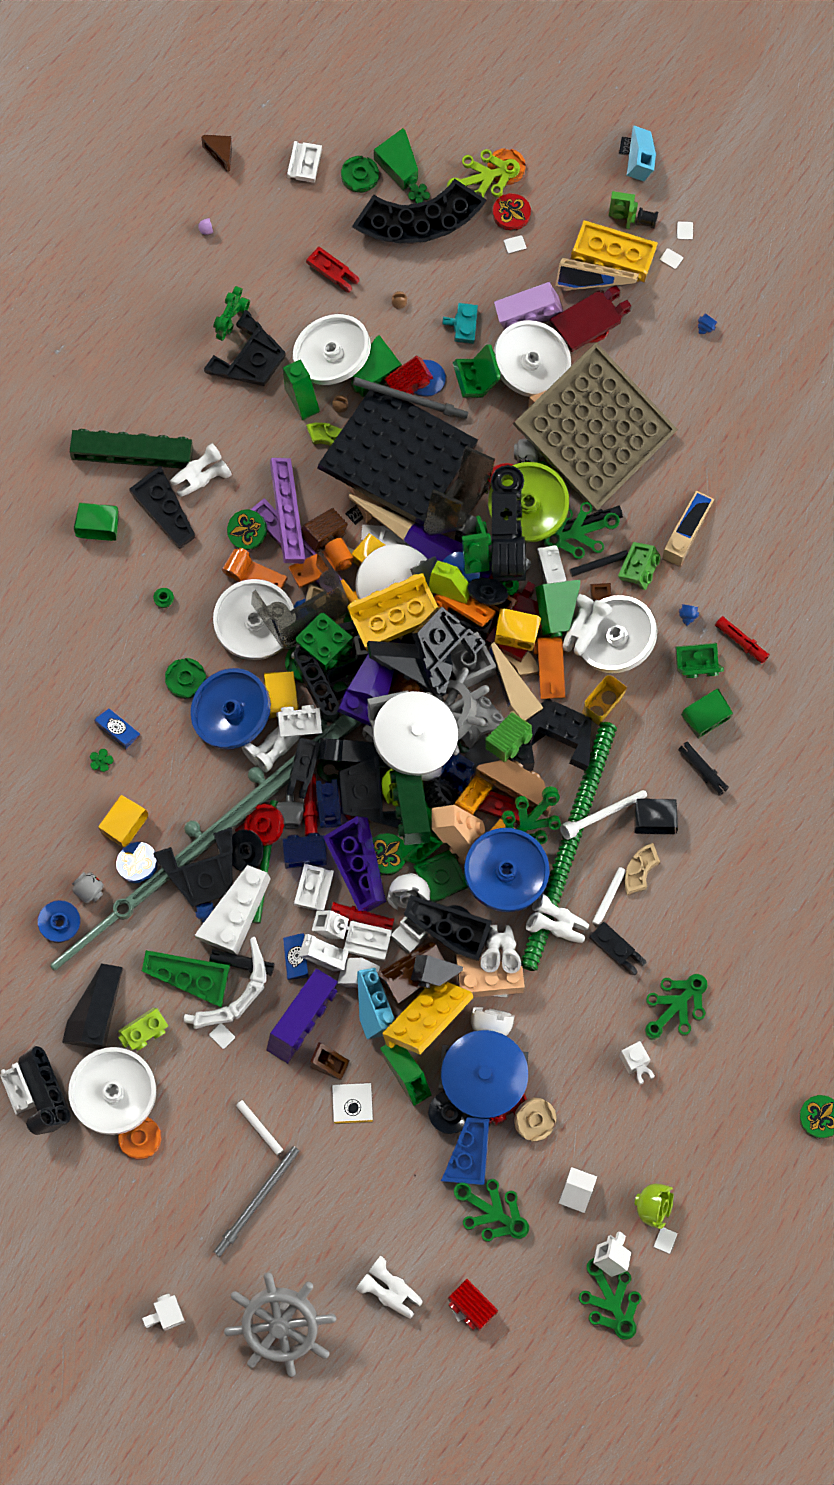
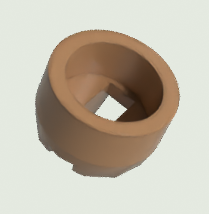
(401, 301)
(340, 406)

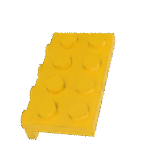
(614, 249)
(393, 610)
(427, 1017)

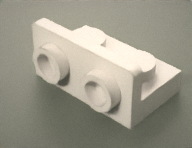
(299, 722)

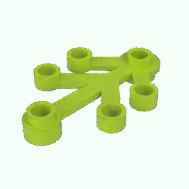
(487, 175)

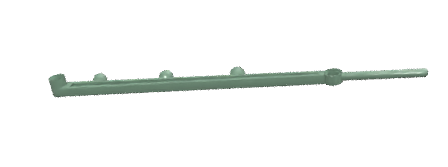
(265, 790)

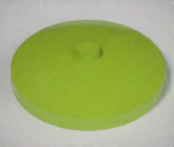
(542, 501)

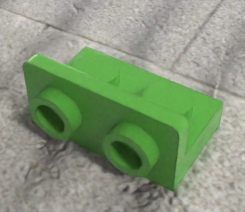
(623, 206)
(640, 564)

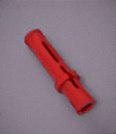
(742, 640)
(310, 812)
(363, 916)

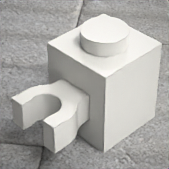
(636, 1060)
(612, 1256)
(167, 1313)

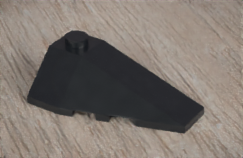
(454, 928)

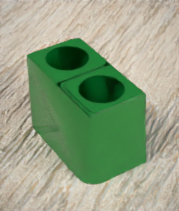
(96, 522)
(707, 713)

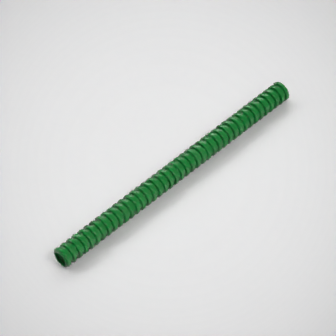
(567, 849)

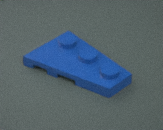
(470, 1153)

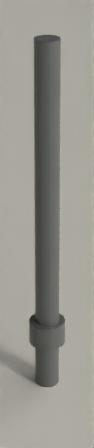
(447, 409)
(231, 1235)

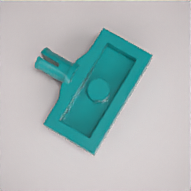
(463, 323)

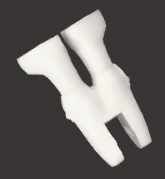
(193, 473)
(583, 631)
(278, 746)
(559, 928)
(491, 958)
(397, 1291)

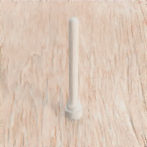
(570, 829)

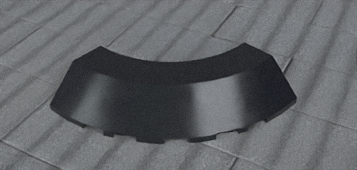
(420, 220)

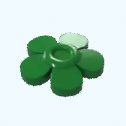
(418, 193)
(101, 760)

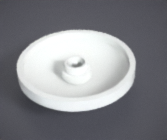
(333, 348)
(531, 357)
(386, 566)
(240, 626)
(622, 637)
(415, 733)
(112, 1091)

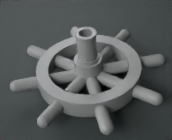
(468, 703)
(280, 1324)

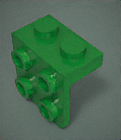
(477, 374)
(475, 549)
(325, 642)
(698, 660)

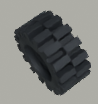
(440, 793)

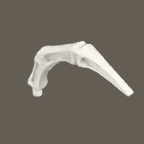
(238, 1007)

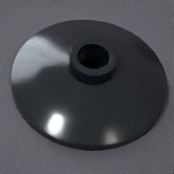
(487, 591)
(241, 842)
(437, 1114)

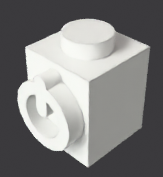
(334, 927)

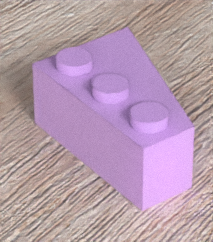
(534, 304)

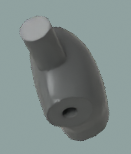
(291, 812)

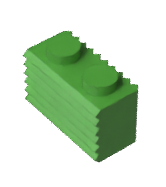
(508, 737)

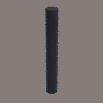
(598, 563)

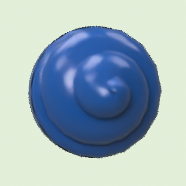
(706, 324)
(688, 613)
(204, 910)

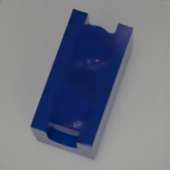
(458, 771)
(328, 804)
(304, 850)

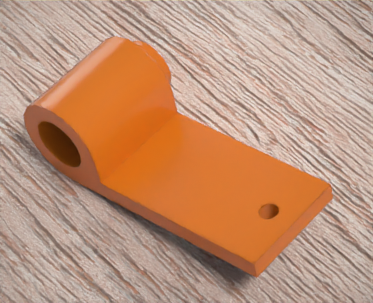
(335, 552)
(241, 568)
(472, 609)
(551, 667)

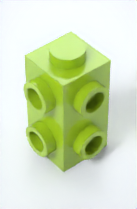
(142, 1029)

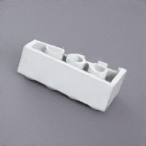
(235, 912)

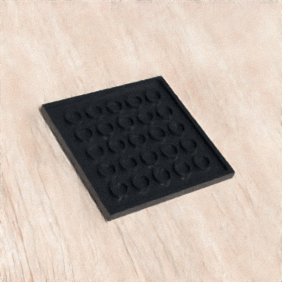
(396, 454)

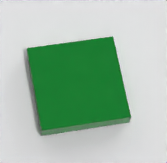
(442, 875)

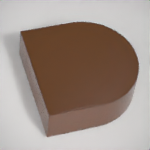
(600, 591)

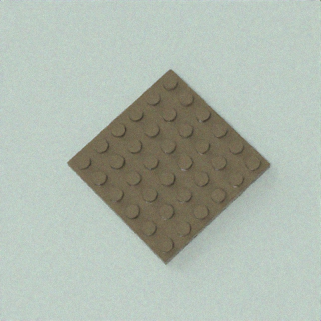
(595, 426)

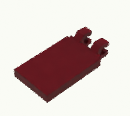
(590, 318)
(525, 605)

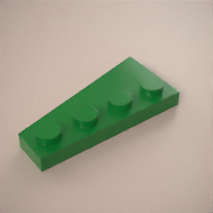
(194, 976)

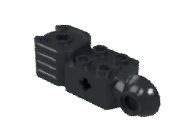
(507, 537)

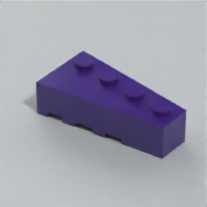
(357, 862)
(301, 1015)

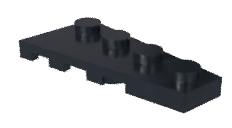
(162, 505)

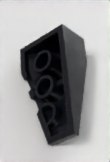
(407, 660)
(93, 1014)

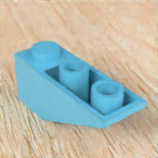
(641, 154)
(373, 1004)

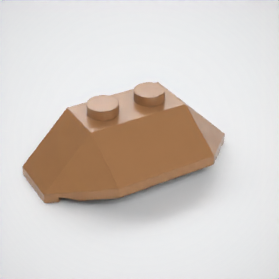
(514, 780)

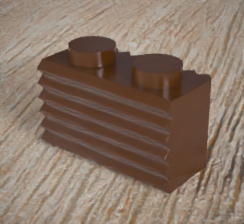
(324, 529)

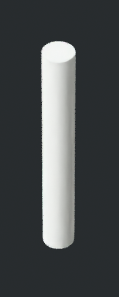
(609, 896)
(268, 1138)

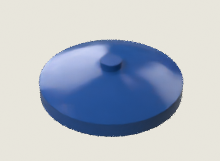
(230, 708)
(506, 869)
(484, 1074)

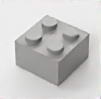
(479, 665)

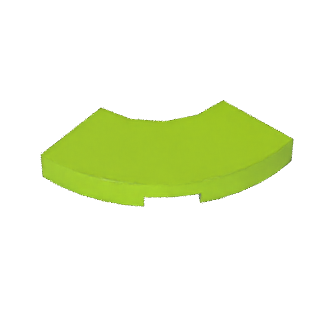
(322, 433)

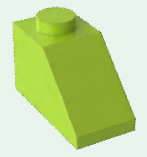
(449, 582)

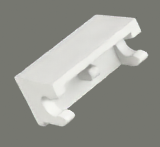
(550, 565)
(323, 953)
(17, 1089)

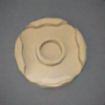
(534, 1119)

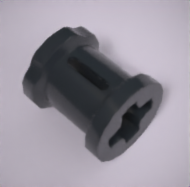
(647, 218)

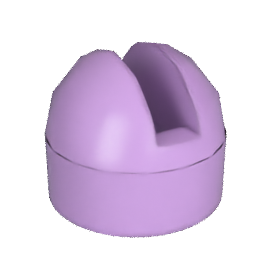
(205, 227)

